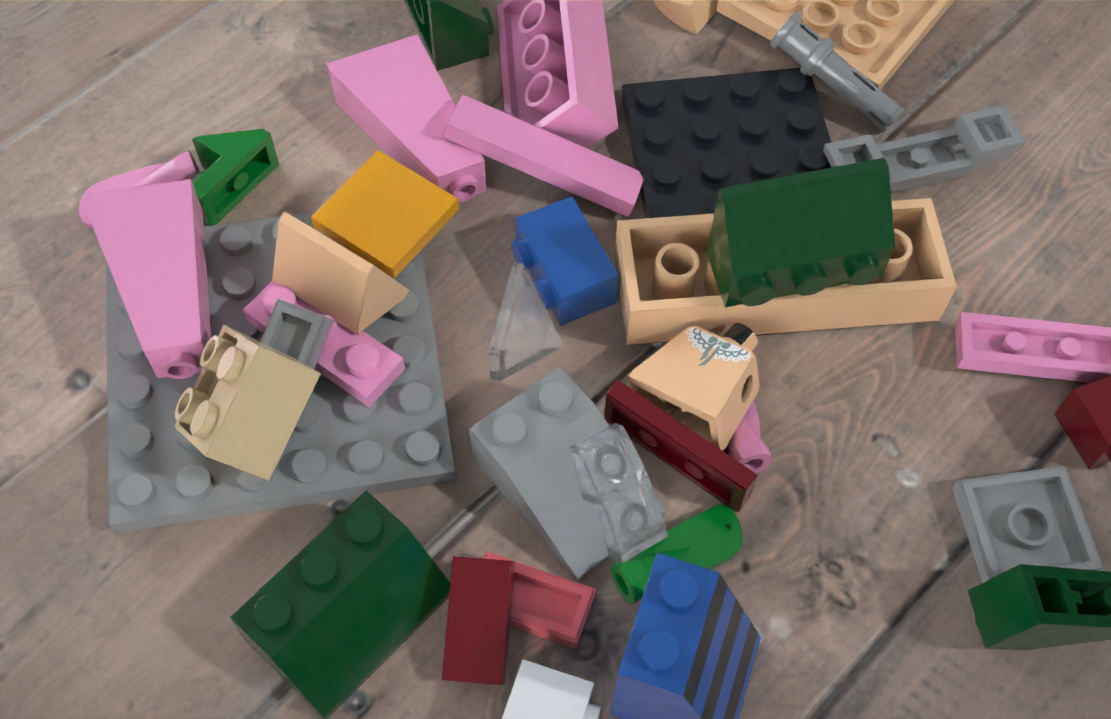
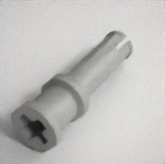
(819, 58)

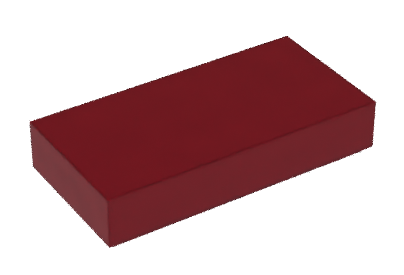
(478, 620)

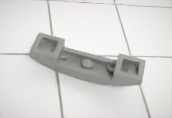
(936, 156)

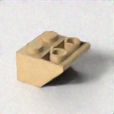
(244, 402)

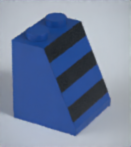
(686, 648)

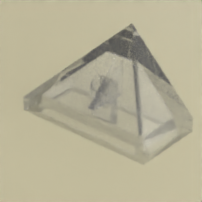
(522, 328)

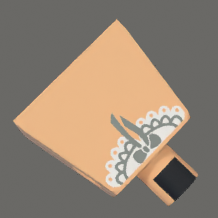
(703, 380)

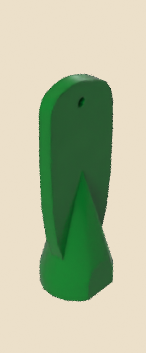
(700, 540)

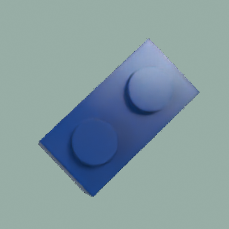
(565, 261)

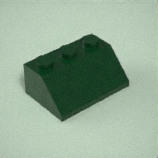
(452, 30)
(802, 233)
(343, 604)

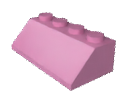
(558, 67)

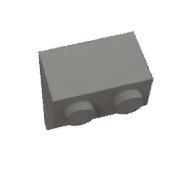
(530, 462)

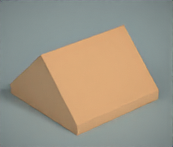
(332, 276)

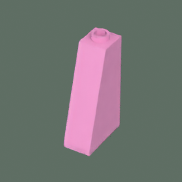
(405, 109)
(160, 268)

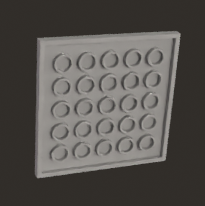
(337, 442)

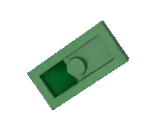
(232, 168)

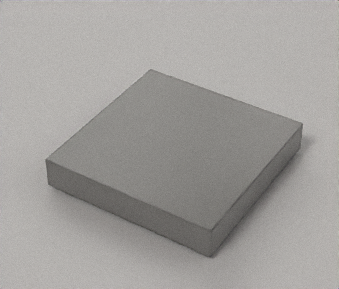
(1025, 520)

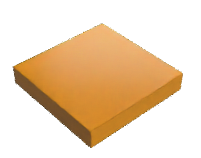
(385, 213)

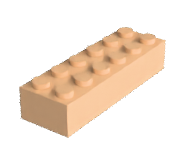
(671, 284)

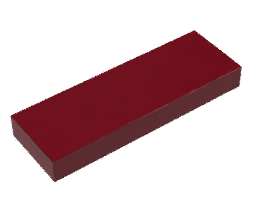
(679, 446)

